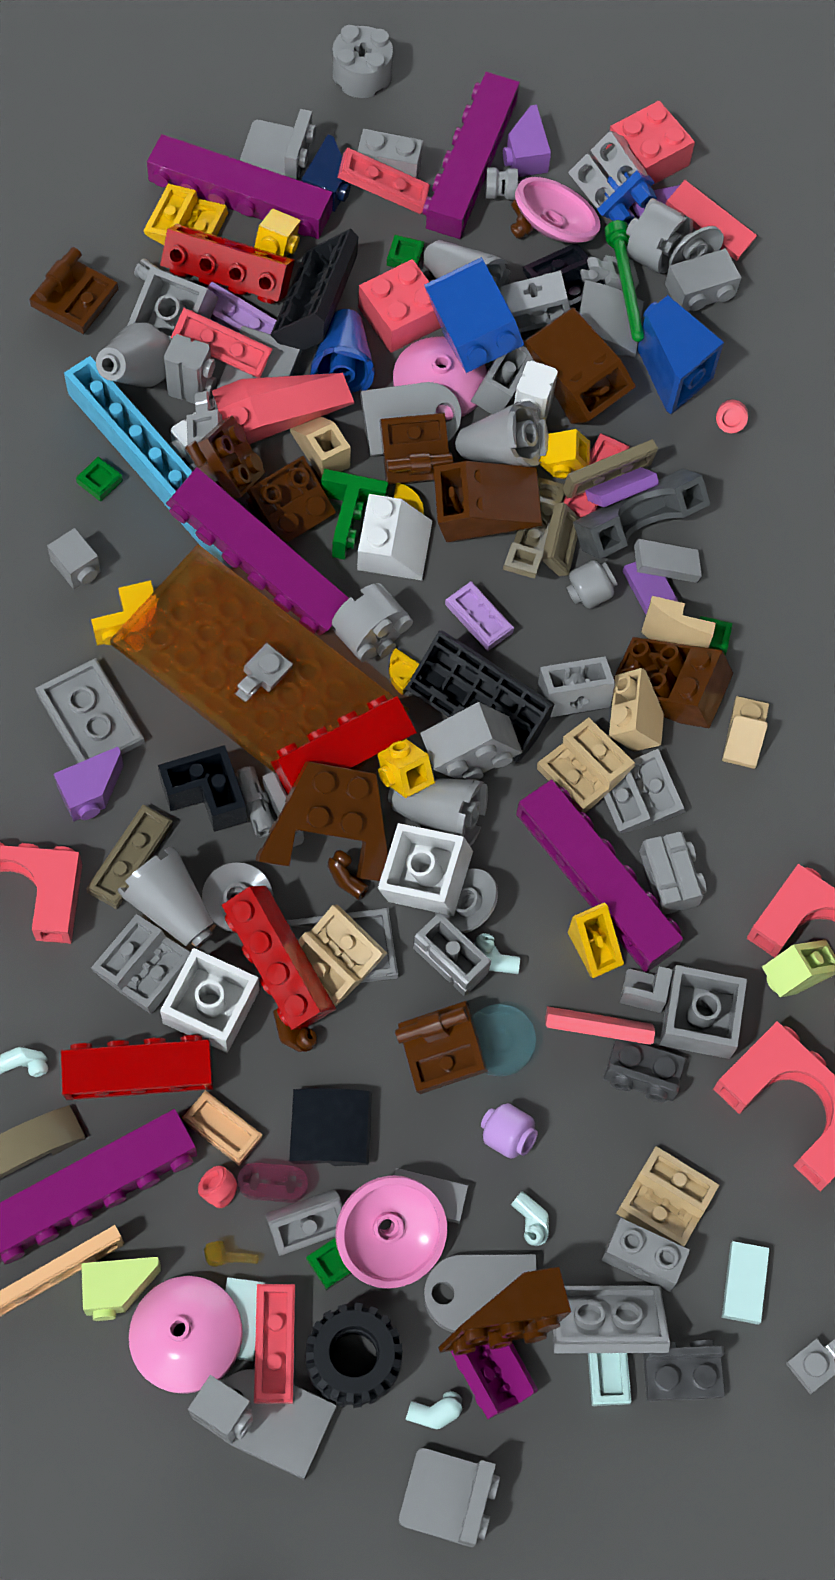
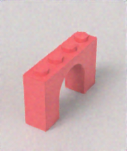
(57, 884)
(799, 900)
(778, 1058)

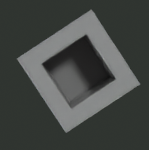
(74, 559)

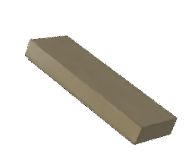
(609, 468)
(129, 854)

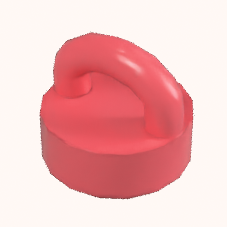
(732, 416)
(218, 1186)

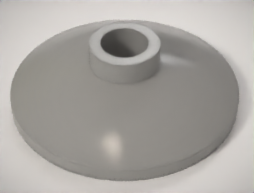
(697, 244)
(227, 882)
(475, 901)

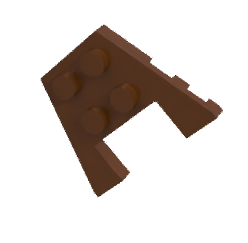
(332, 804)

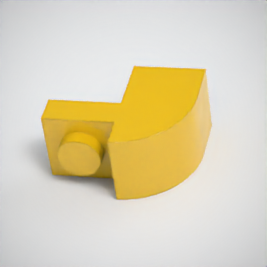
(131, 599)

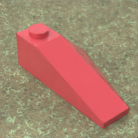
(282, 402)

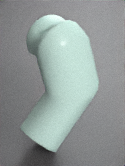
(499, 962)
(24, 1057)
(535, 1219)
(438, 1414)

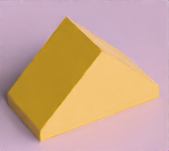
(596, 940)

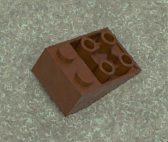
(587, 368)
(485, 499)
(684, 678)
(521, 1310)

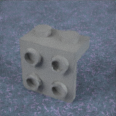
(280, 146)
(448, 1497)

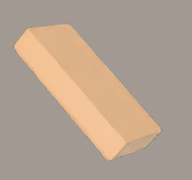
(222, 1127)

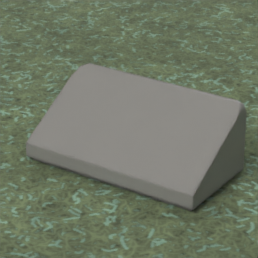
(304, 1222)

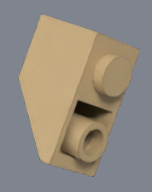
(323, 445)
(635, 712)

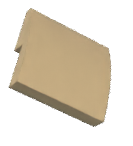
(668, 624)
(586, 765)
(340, 953)
(668, 1197)

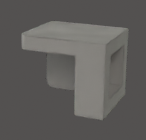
(646, 989)

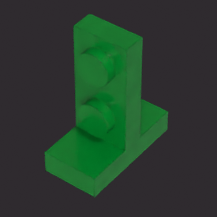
(354, 493)

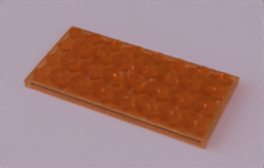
(204, 631)

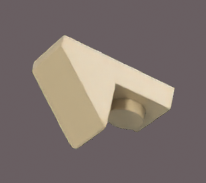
(746, 732)

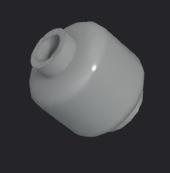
(591, 584)

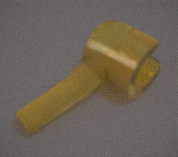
(217, 1256)

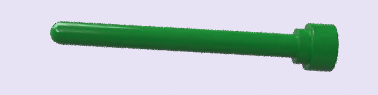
(618, 239)

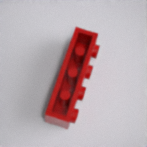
(227, 263)
(348, 743)
(278, 957)
(136, 1069)

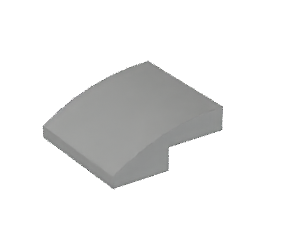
(606, 313)
(644, 795)
(142, 963)

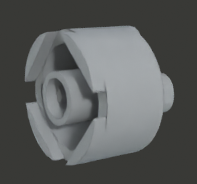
(362, 60)
(657, 235)
(371, 623)

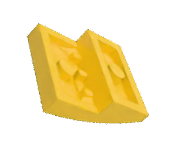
(183, 207)

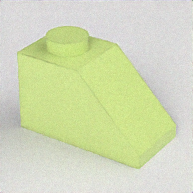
(800, 967)
(115, 1285)

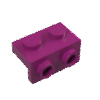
(496, 1378)

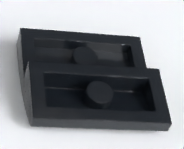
(570, 262)
(330, 1127)

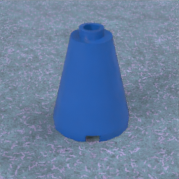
(346, 351)

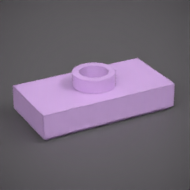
(479, 616)

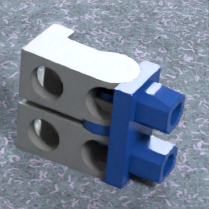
(613, 178)

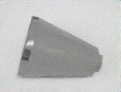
(446, 257)
(134, 356)
(506, 437)
(445, 806)
(169, 898)

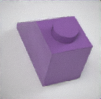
(528, 145)
(89, 784)

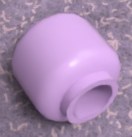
(509, 1131)

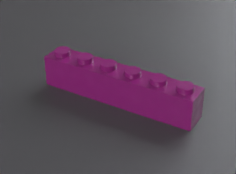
(472, 153)
(238, 184)
(256, 551)
(599, 875)
(92, 1183)

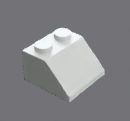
(393, 538)

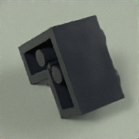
(205, 779)

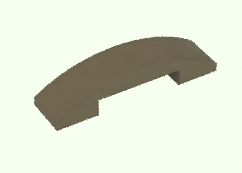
(528, 546)
(37, 1138)

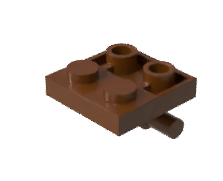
(73, 292)
(414, 447)
(227, 458)
(290, 500)
(442, 1047)

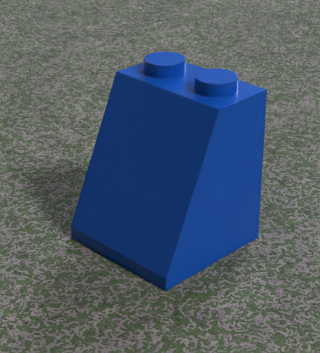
(473, 315)
(677, 352)

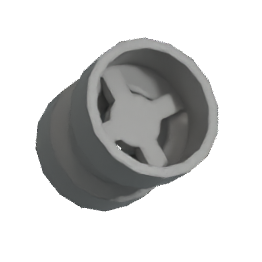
(493, 183)

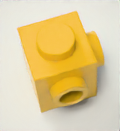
(278, 233)
(566, 453)
(405, 768)

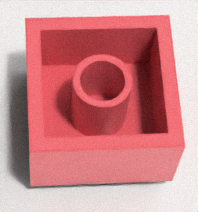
(656, 141)
(398, 306)

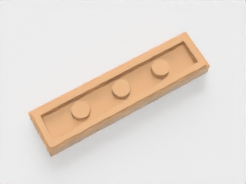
(59, 1269)

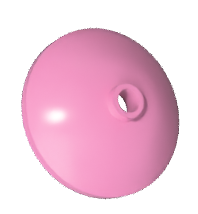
(556, 210)
(419, 365)
(403, 1250)
(206, 1346)

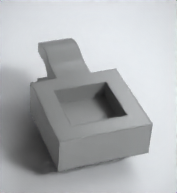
(607, 270)
(205, 418)
(263, 670)
(814, 1365)

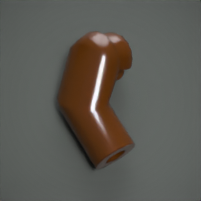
(522, 226)
(342, 877)
(299, 1039)

